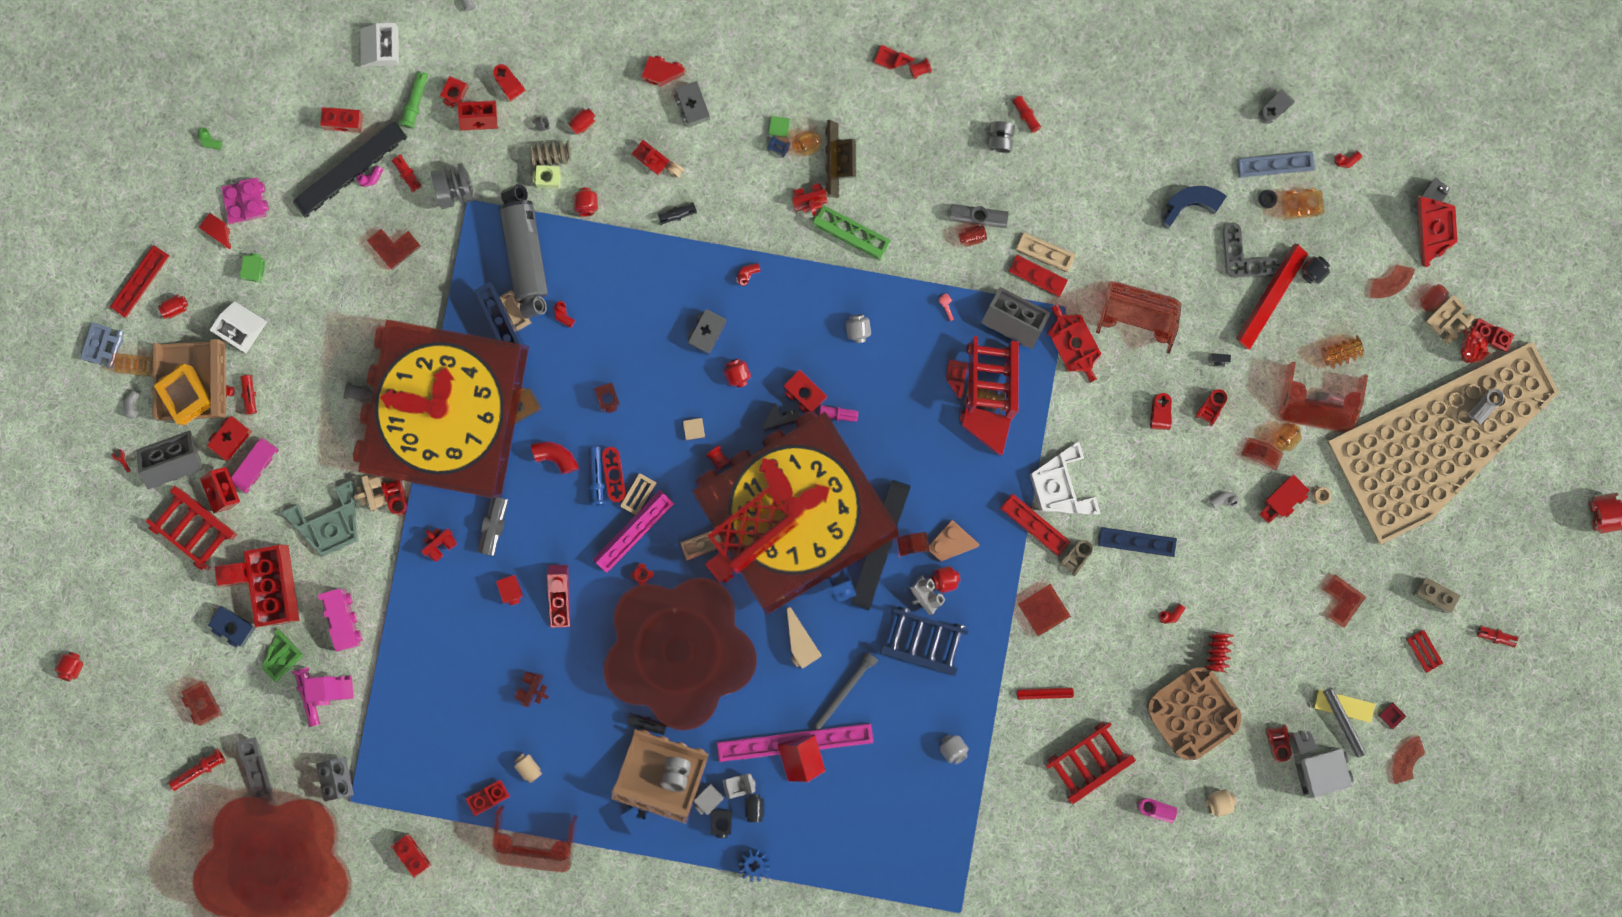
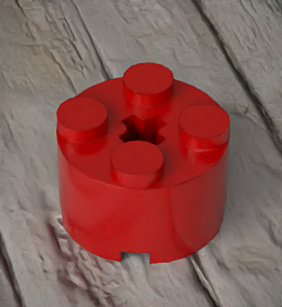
(1606, 512)

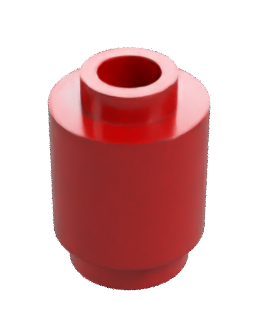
(582, 120)
(173, 306)

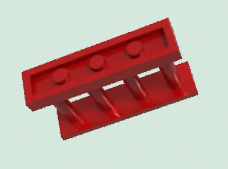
(1010, 370)
(194, 509)
(1107, 771)

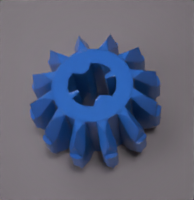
(758, 870)

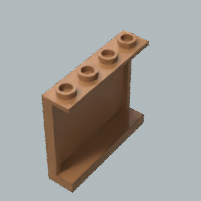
(208, 362)
(643, 771)

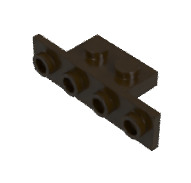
(840, 158)

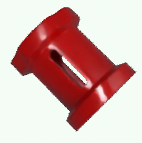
(920, 68)
(718, 458)

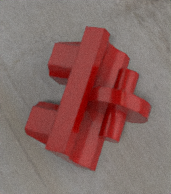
(650, 157)
(809, 201)
(432, 549)

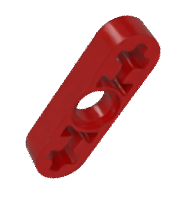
(621, 488)

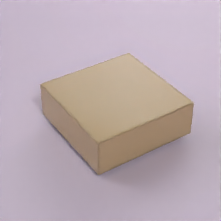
(694, 429)

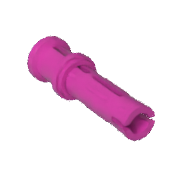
(311, 711)

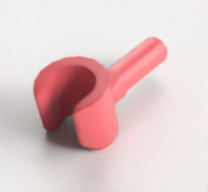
(944, 300)

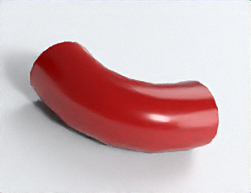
(556, 453)

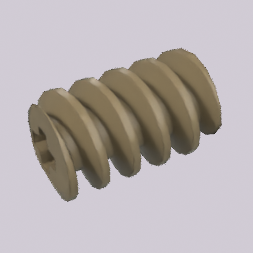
(551, 153)

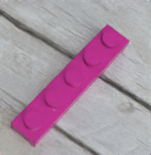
(633, 531)

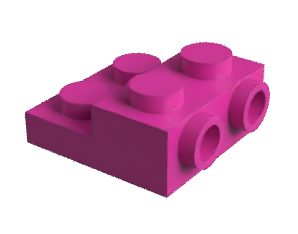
(245, 200)

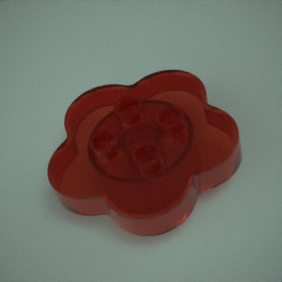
(678, 651)
(273, 861)

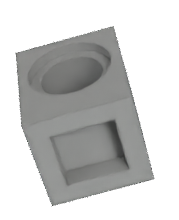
(708, 800)

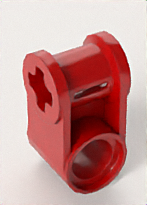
(509, 84)
(1212, 408)
(1161, 416)
(395, 493)
(1279, 741)

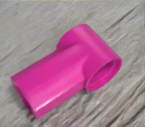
(1158, 810)

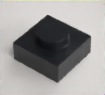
(1219, 359)

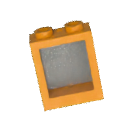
(183, 394)

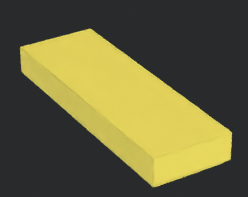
(1353, 707)

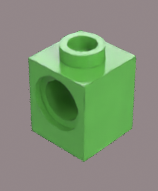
(252, 268)

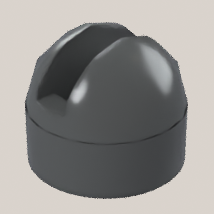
(539, 123)

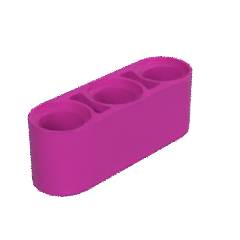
(253, 464)

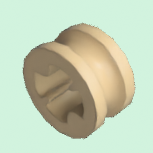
(674, 169)

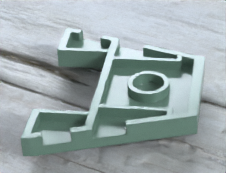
(332, 529)

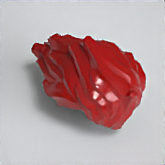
(1473, 346)

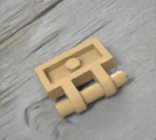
(1446, 315)

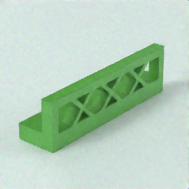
(848, 238)

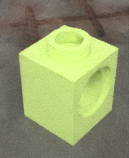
(554, 181)

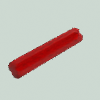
(1047, 693)

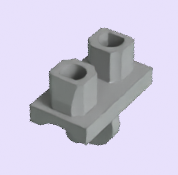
(924, 595)

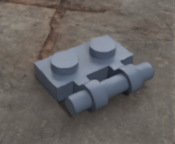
(96, 344)

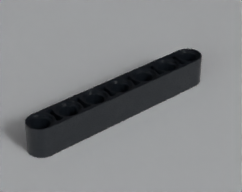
(349, 168)
(876, 560)

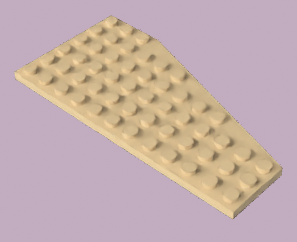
(1430, 449)

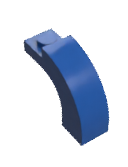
(842, 585)

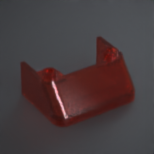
(1142, 310)
(1318, 414)
(555, 860)

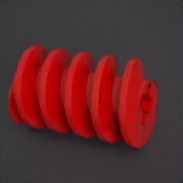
(1219, 652)

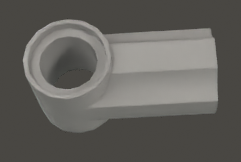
(1485, 407)

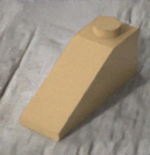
(801, 644)

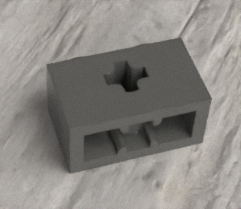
(692, 93)
(716, 325)

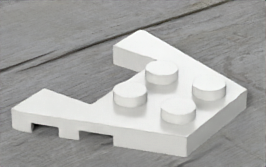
(1054, 485)

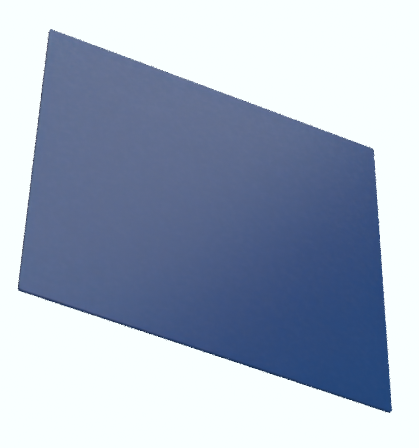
(451, 654)

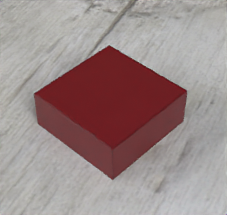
(1392, 715)

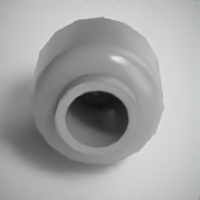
(858, 328)
(953, 749)

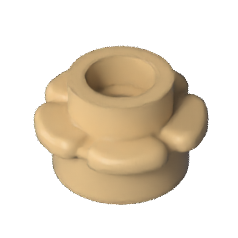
(1322, 500)

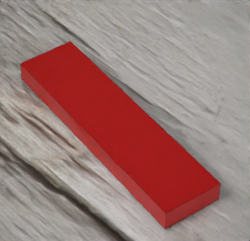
(139, 281)
(1035, 525)

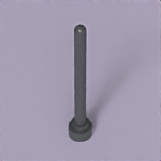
(867, 661)

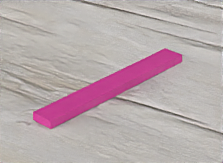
(769, 745)

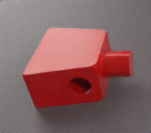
(231, 575)

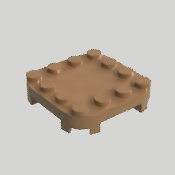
(1194, 713)

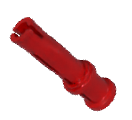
(205, 765)

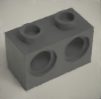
(334, 779)

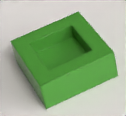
(779, 127)

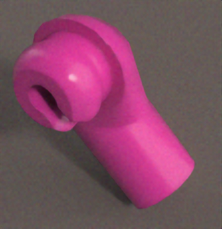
(370, 179)

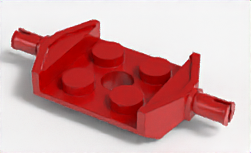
(1063, 331)

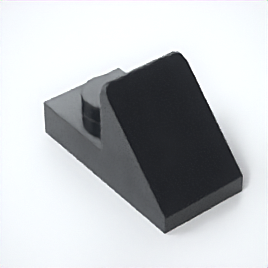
(774, 419)

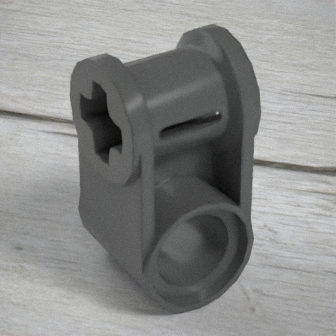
(1277, 105)

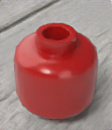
(585, 202)
(737, 373)
(945, 579)
(68, 666)

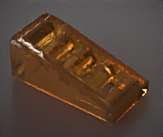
(119, 362)

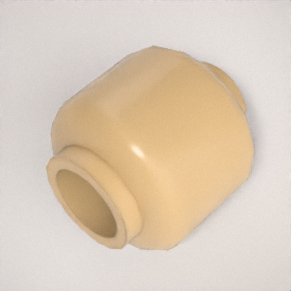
(1221, 803)

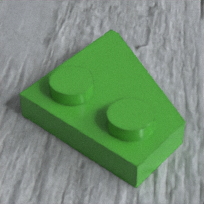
(281, 656)

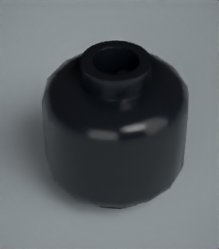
(1315, 270)

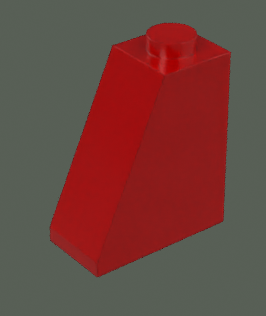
(987, 427)

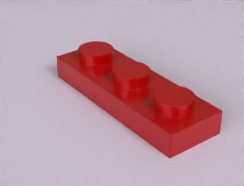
(1038, 276)

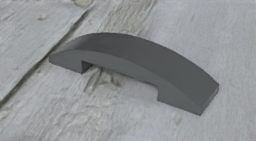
(255, 768)

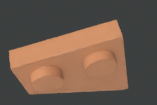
(952, 542)

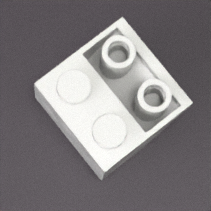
(379, 45)
(238, 326)

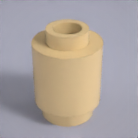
(527, 768)

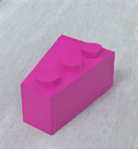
(341, 619)
(325, 689)

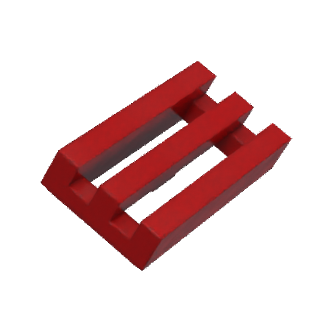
(1433, 665)

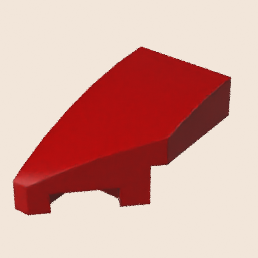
(890, 58)
(217, 229)
(956, 375)

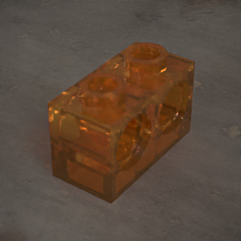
(1303, 208)

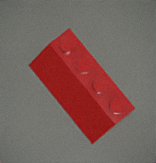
(271, 586)

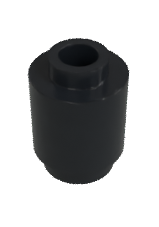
(754, 808)

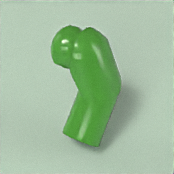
(207, 141)

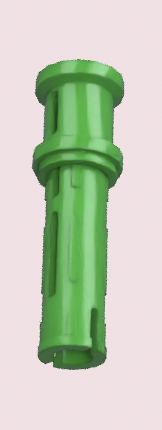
(411, 108)

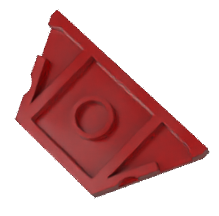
(1436, 228)

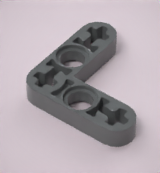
(1239, 258)

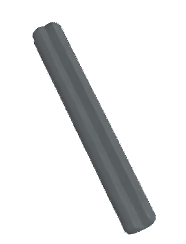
(1344, 722)

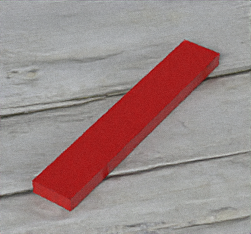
(1271, 296)

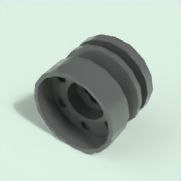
(452, 186)

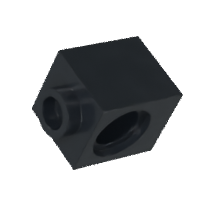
(722, 814)

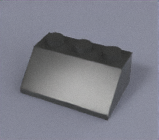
(1015, 318)
(168, 460)

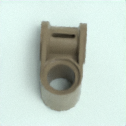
(1076, 558)

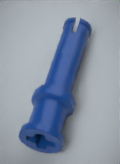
(595, 479)

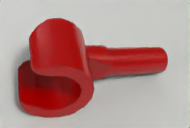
(121, 459)

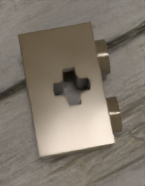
(1436, 595)

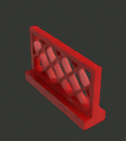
(765, 540)

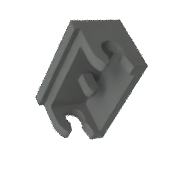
(1435, 190)
(1301, 744)

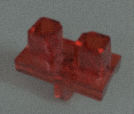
(527, 697)

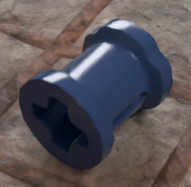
(785, 146)

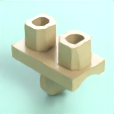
(374, 501)

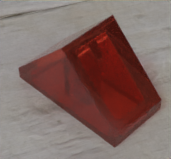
(1262, 453)

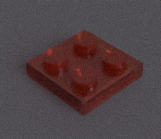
(1044, 610)

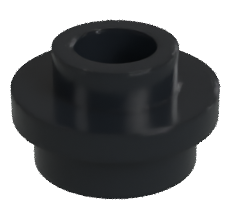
(1271, 194)

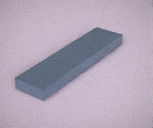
(1275, 164)

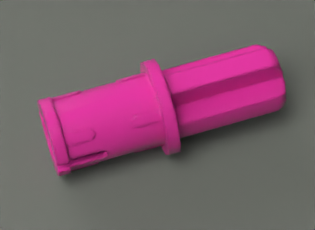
(840, 414)

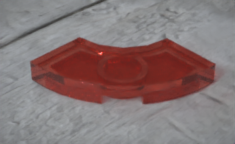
(1393, 283)
(1406, 759)

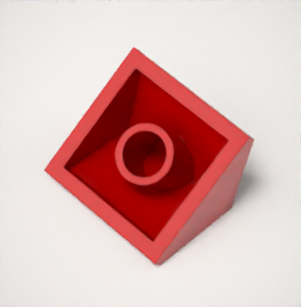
(801, 759)

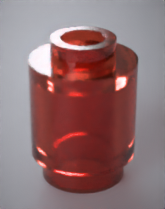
(972, 235)
(1434, 298)

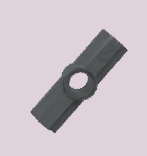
(992, 217)
(493, 526)

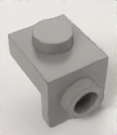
(739, 785)

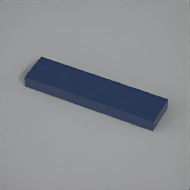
(1137, 542)

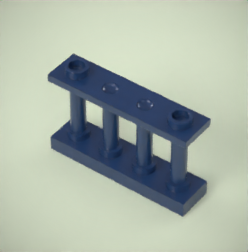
(929, 659)

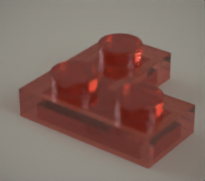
(396, 252)
(1348, 600)

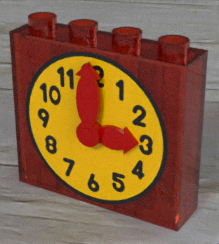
(441, 408)
(820, 488)

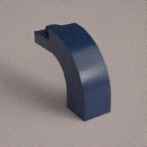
(1201, 196)

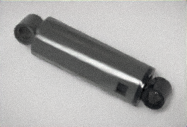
(523, 251)

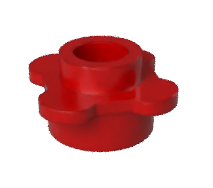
(642, 569)

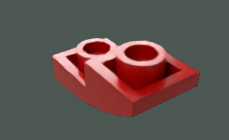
(1494, 336)
(487, 798)

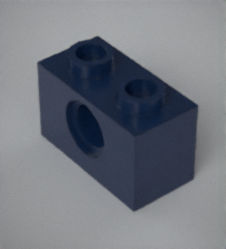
(242, 631)

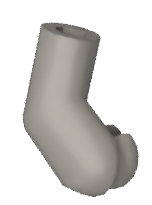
(128, 405)
(1226, 498)

